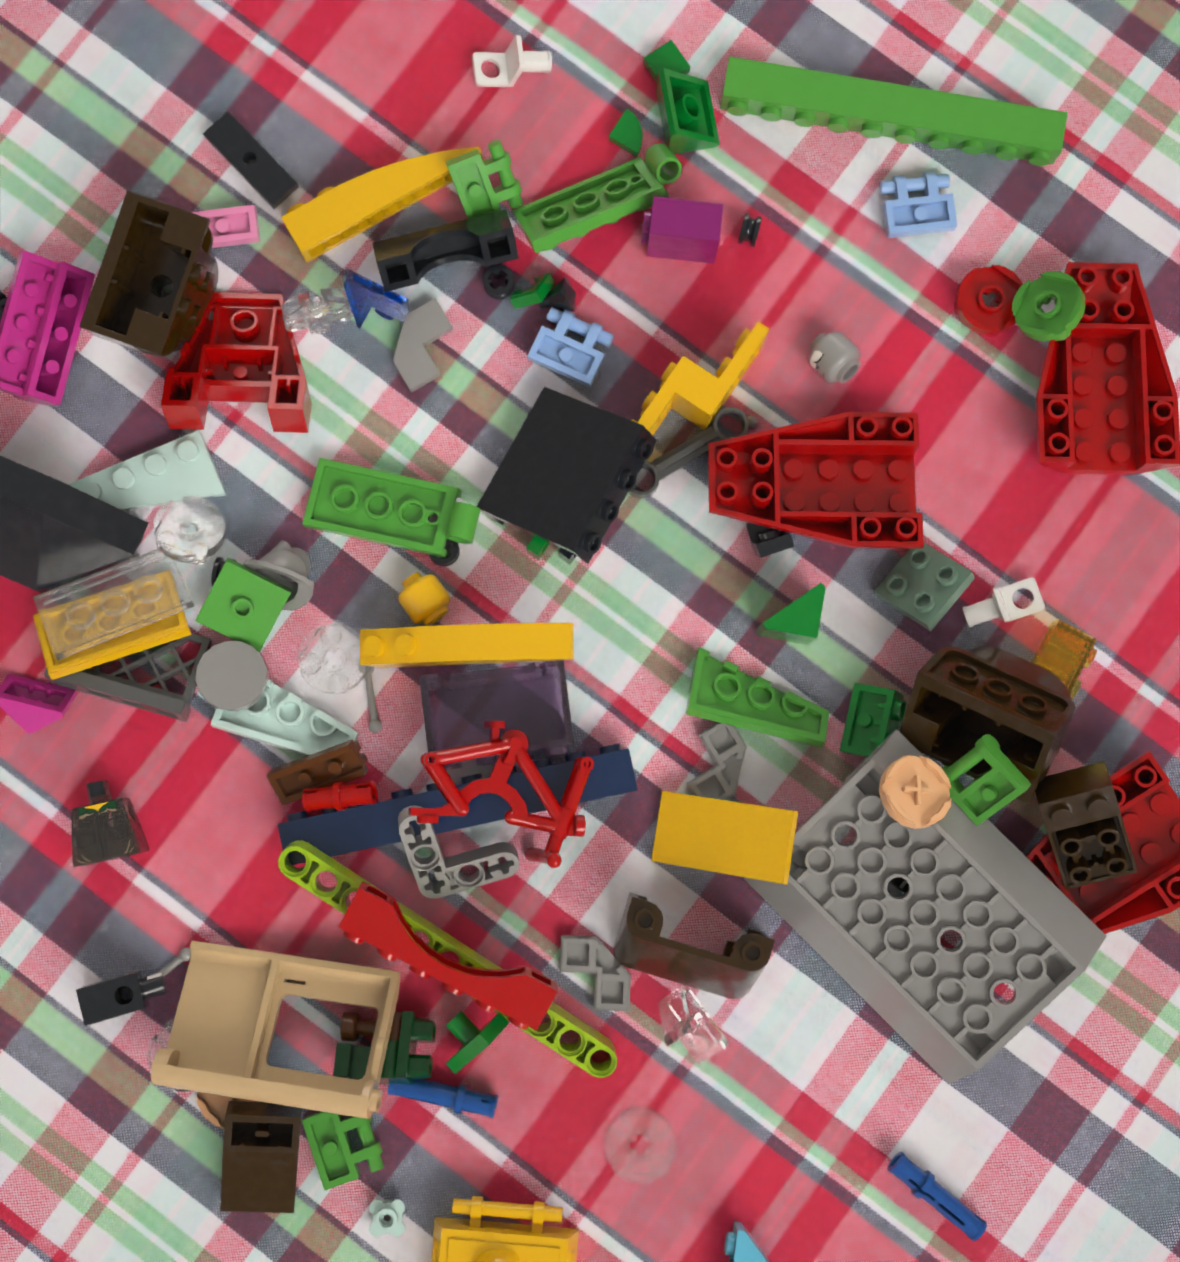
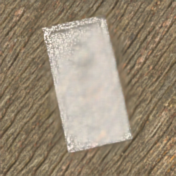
(112, 602)

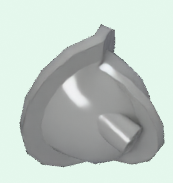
(289, 568)

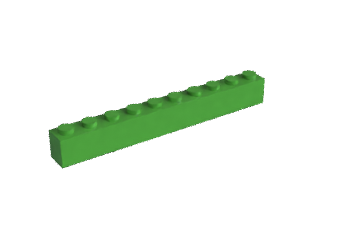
(893, 111)

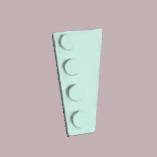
(157, 476)

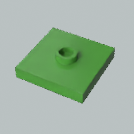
(243, 604)

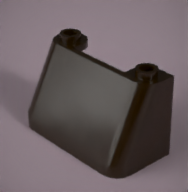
(726, 975)

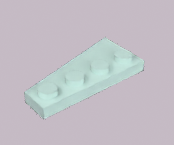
(284, 722)

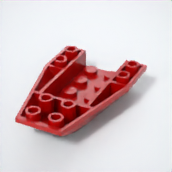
(1108, 386)
(824, 479)
(1153, 830)

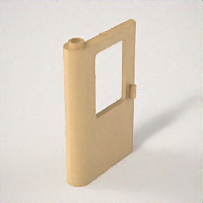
(230, 1020)

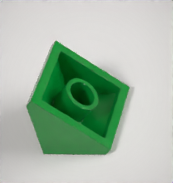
(686, 112)
(798, 620)

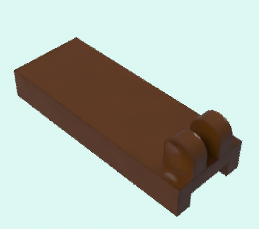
(318, 770)

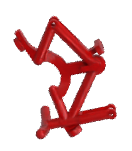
(511, 748)

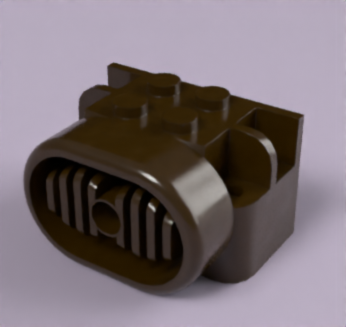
(146, 252)
(991, 693)

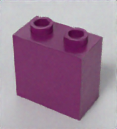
(683, 229)

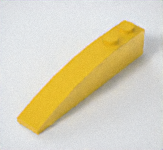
(365, 201)
(466, 644)

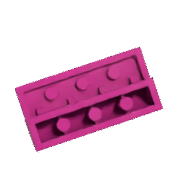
(41, 327)

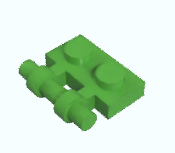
(473, 183)
(333, 1150)

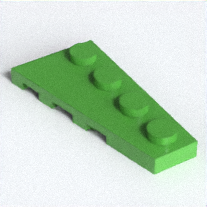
(736, 699)

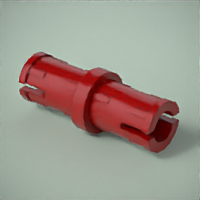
(340, 796)

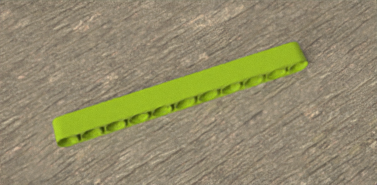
(439, 940)

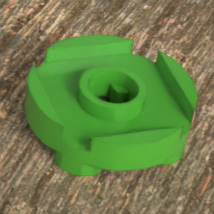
(1062, 319)

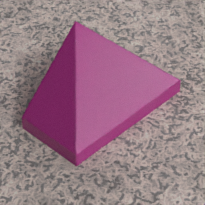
(34, 702)

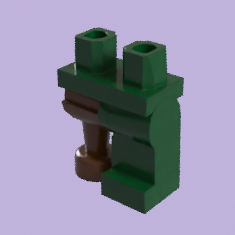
(401, 1060)

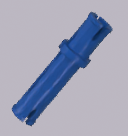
(448, 1096)
(924, 1186)

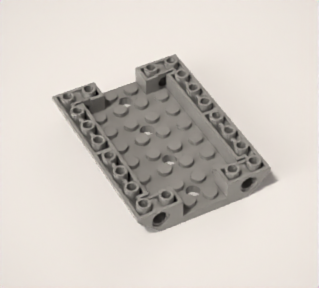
(889, 946)

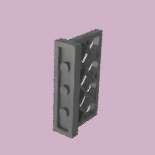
(142, 695)

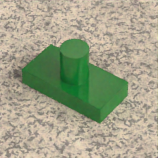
(472, 1038)

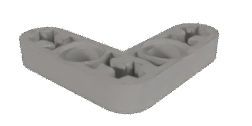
(447, 869)

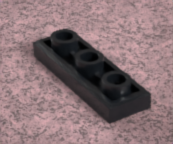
(239, 148)

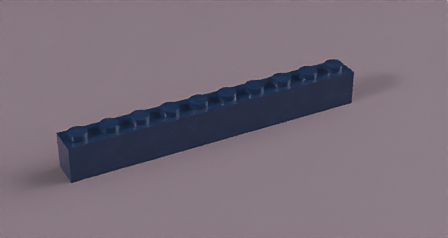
(377, 824)

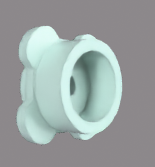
(394, 1210)

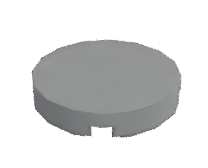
(231, 676)

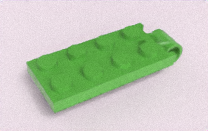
(598, 199)
(388, 508)

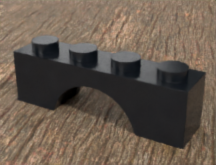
(478, 239)

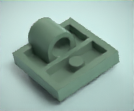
(924, 585)

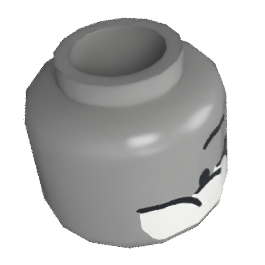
(835, 357)

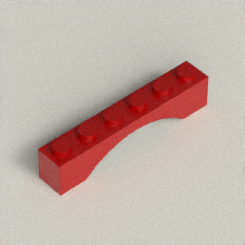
(515, 991)

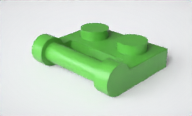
(992, 788)

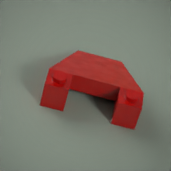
(239, 359)

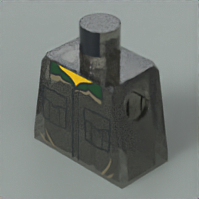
(105, 828)

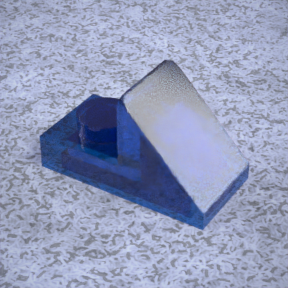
(365, 293)

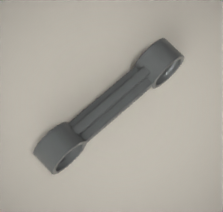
(688, 451)

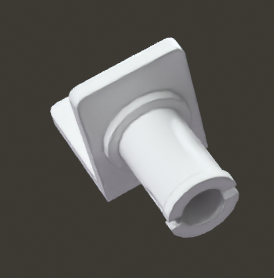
(510, 64)
(1002, 604)

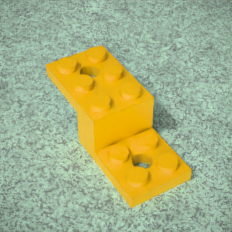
(697, 392)

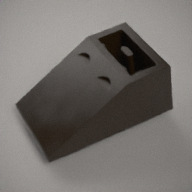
(1085, 825)
(260, 1157)

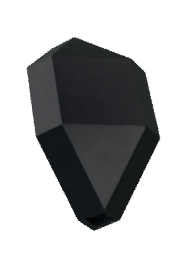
(57, 531)

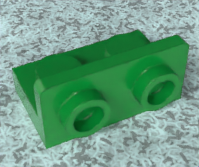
(871, 718)

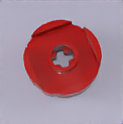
(970, 304)

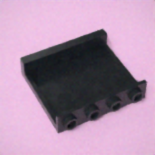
(567, 473)

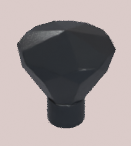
(560, 296)

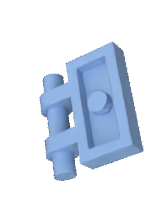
(918, 214)
(566, 355)

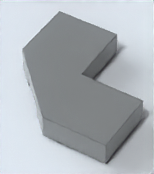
(418, 330)
(728, 753)
(590, 955)

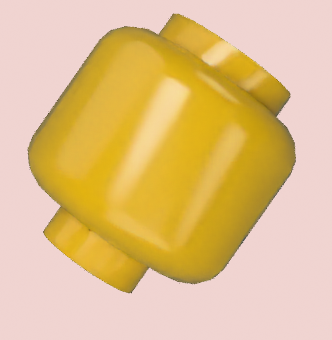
(424, 598)

